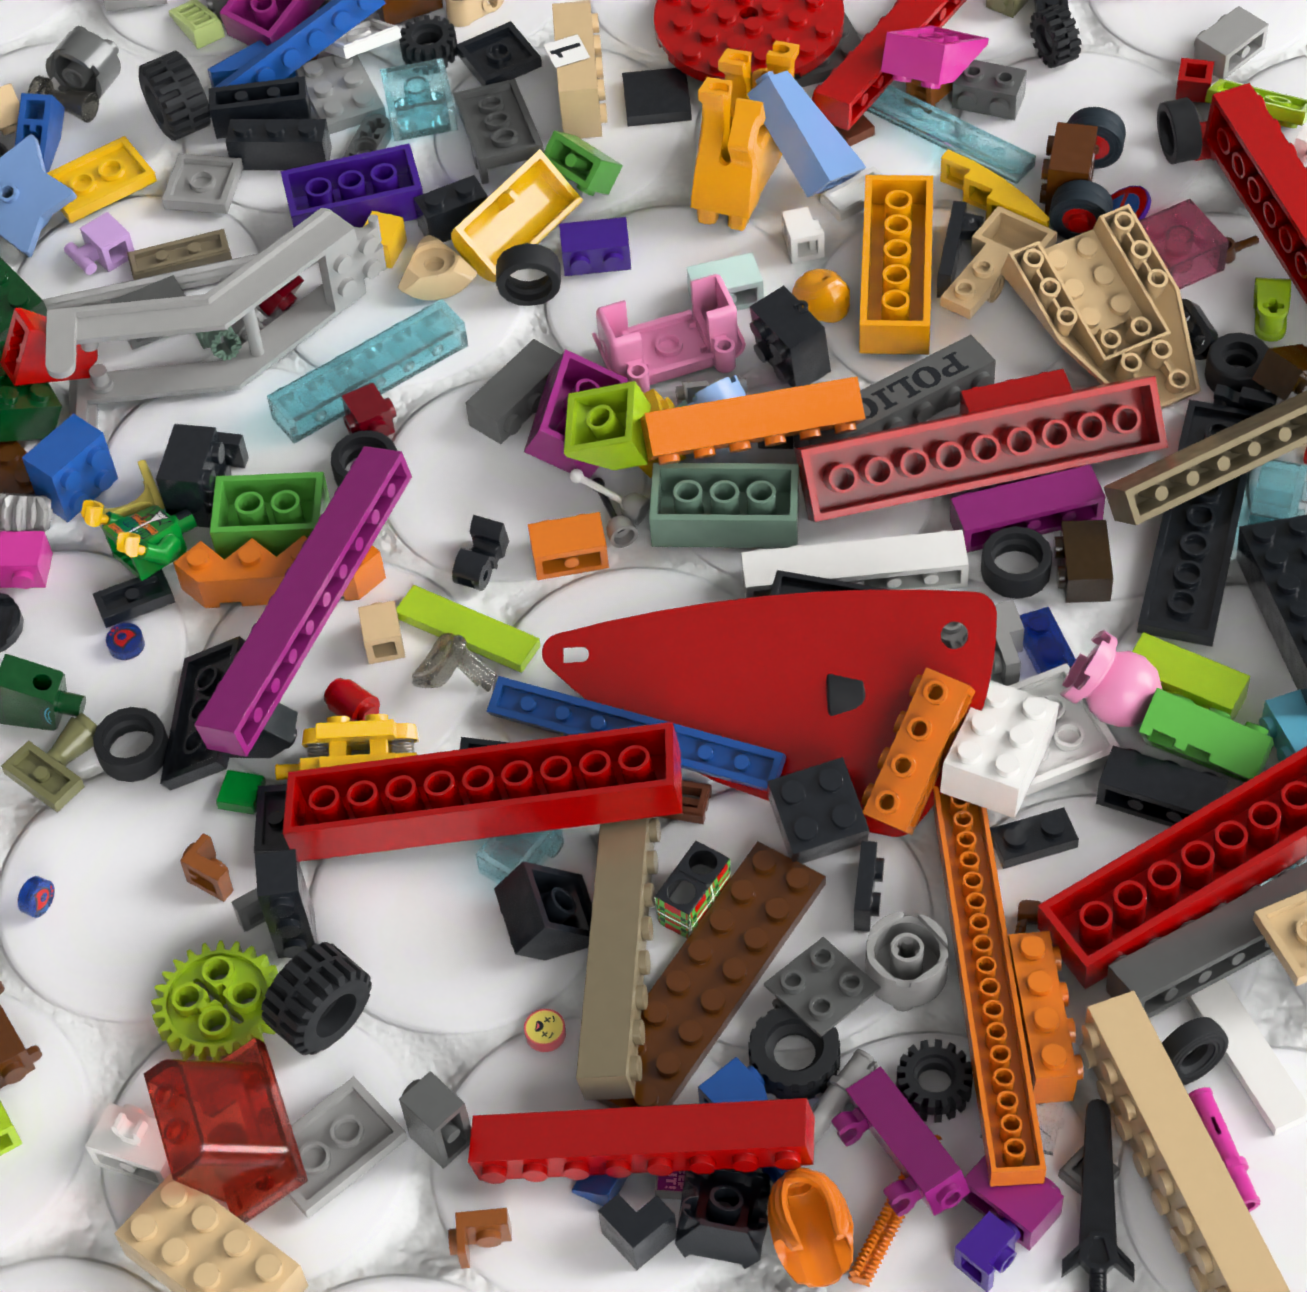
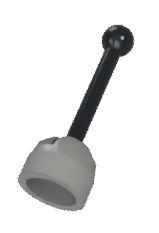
(620, 528)

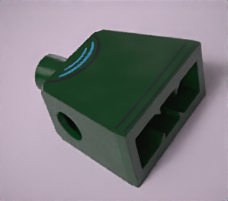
(35, 695)

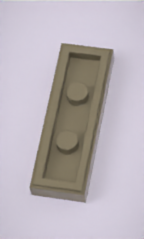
(180, 254)

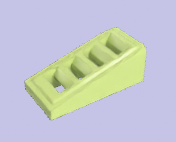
(197, 23)

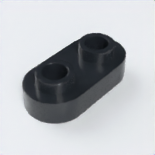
(1199, 329)

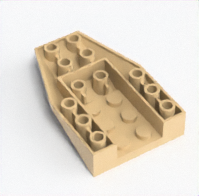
(1110, 304)

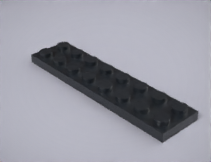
(1195, 544)

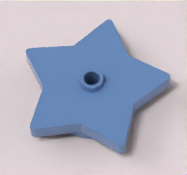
(28, 195)

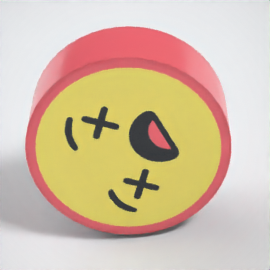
(545, 1030)

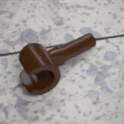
(1234, 247)
(1026, 914)

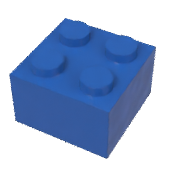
(71, 466)

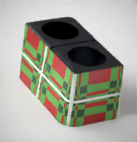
(677, 916)

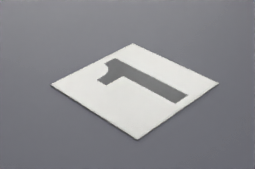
(566, 51)

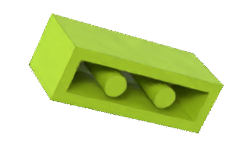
(1195, 676)

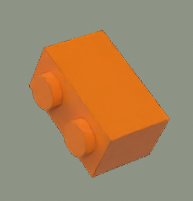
(568, 546)

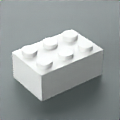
(999, 749)

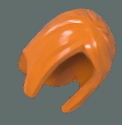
(810, 1227)

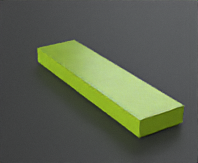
(482, 633)

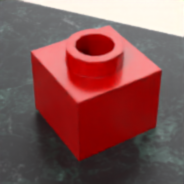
(1194, 79)

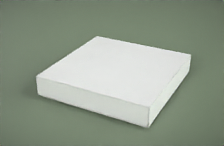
(364, 37)

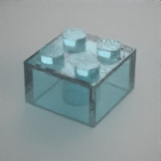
(419, 99)

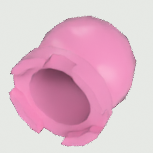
(1112, 682)

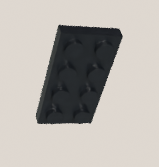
(186, 753)

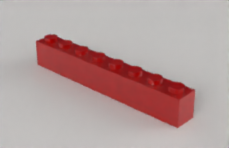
(859, 78)
(643, 1140)

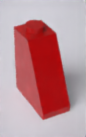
(26, 351)

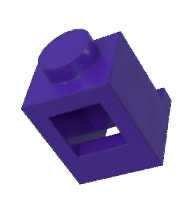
(987, 1249)

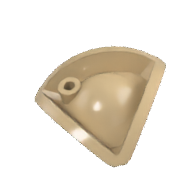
(435, 271)

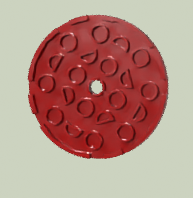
(701, 31)

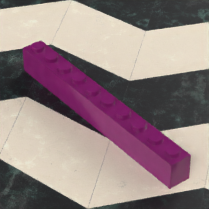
(303, 602)

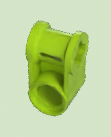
(1271, 307)

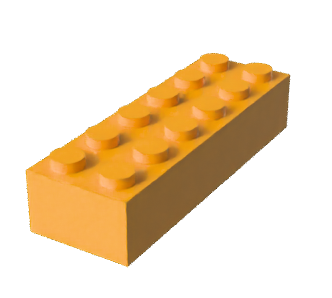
(896, 265)

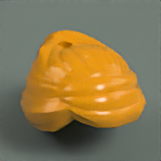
(825, 294)

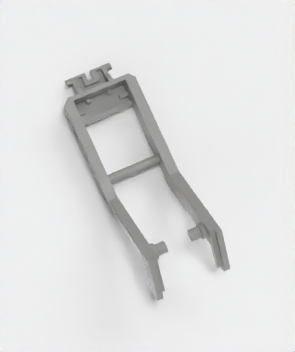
(344, 259)

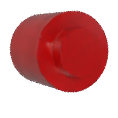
(350, 700)

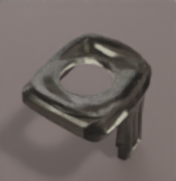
(444, 657)

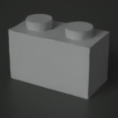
(1231, 41)

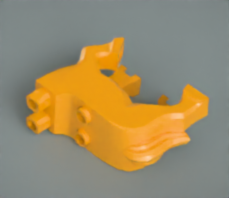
(734, 144)

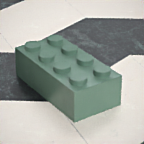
(724, 505)

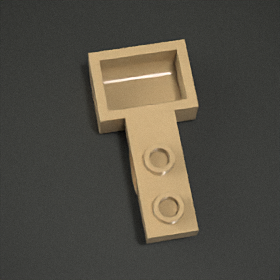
(990, 246)

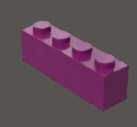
(1030, 503)

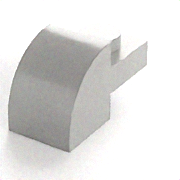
(1008, 642)

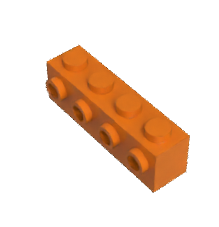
(917, 751)
(1044, 1018)

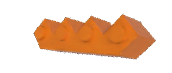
(255, 574)

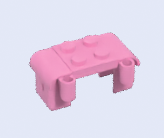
(675, 342)

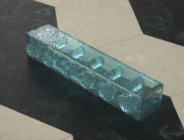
(383, 359)

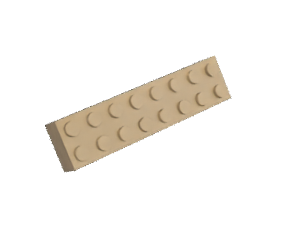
(1175, 1151)

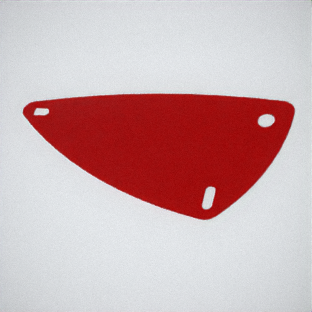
(763, 664)

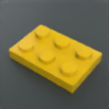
(103, 177)

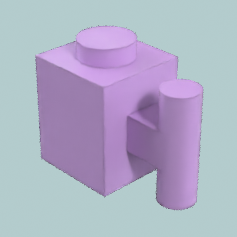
(104, 242)

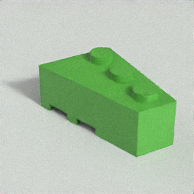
(1205, 736)

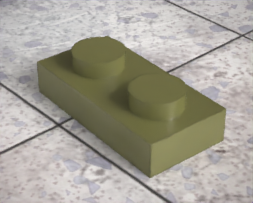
(43, 776)

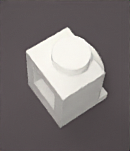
(802, 235)

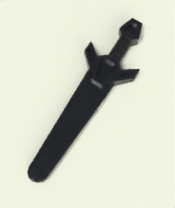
(1097, 1233)

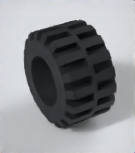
(174, 95)
(316, 998)

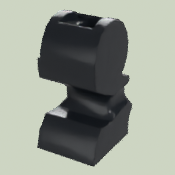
(475, 565)

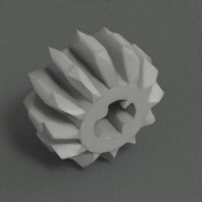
(25, 512)

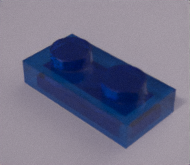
(1045, 641)

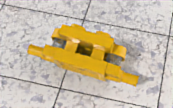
(343, 736)

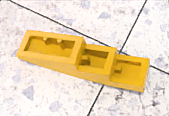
(987, 189)

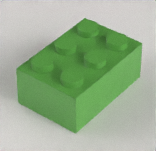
(266, 508)

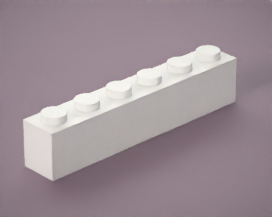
(890, 563)

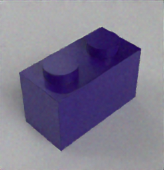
(595, 246)

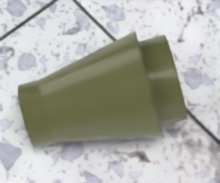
(74, 739)

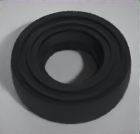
(1208, 1046)

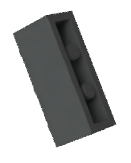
(512, 393)

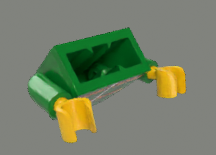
(143, 539)

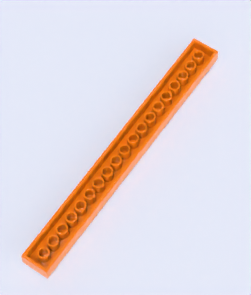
(989, 995)

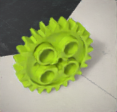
(190, 1026)

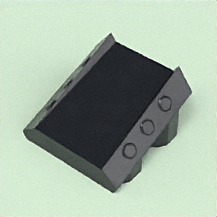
(723, 1215)

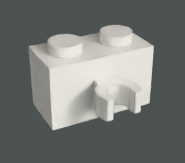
(129, 1144)

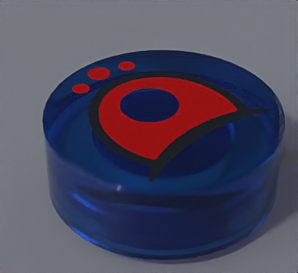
(125, 641)
(36, 896)

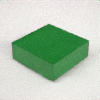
(239, 792)

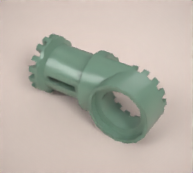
(224, 350)

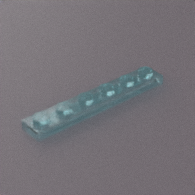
(953, 134)

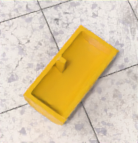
(515, 214)

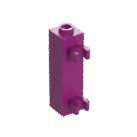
(907, 1140)

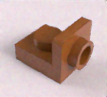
(205, 870)
(478, 1227)

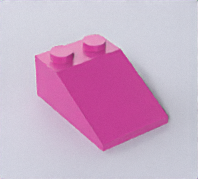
(930, 54)

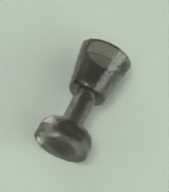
(78, 103)

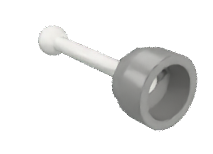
(633, 505)

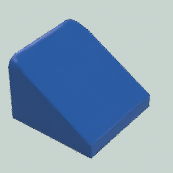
(598, 1188)

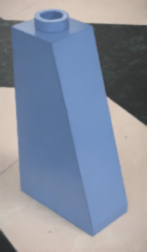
(804, 134)

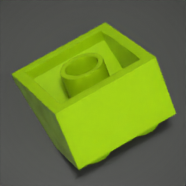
(606, 426)

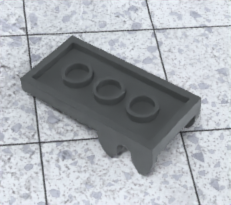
(497, 125)

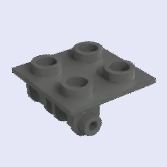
(821, 987)

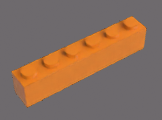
(752, 419)

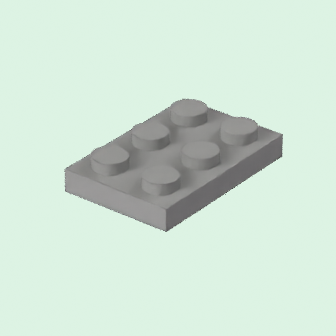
(340, 91)
(341, 1143)

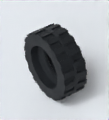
(785, 1082)

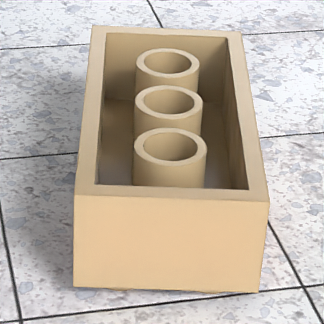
(580, 82)
(202, 1246)

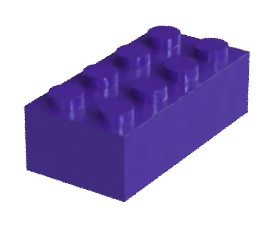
(355, 186)

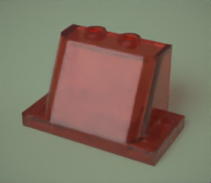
(227, 1128)

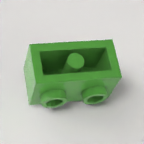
(582, 163)

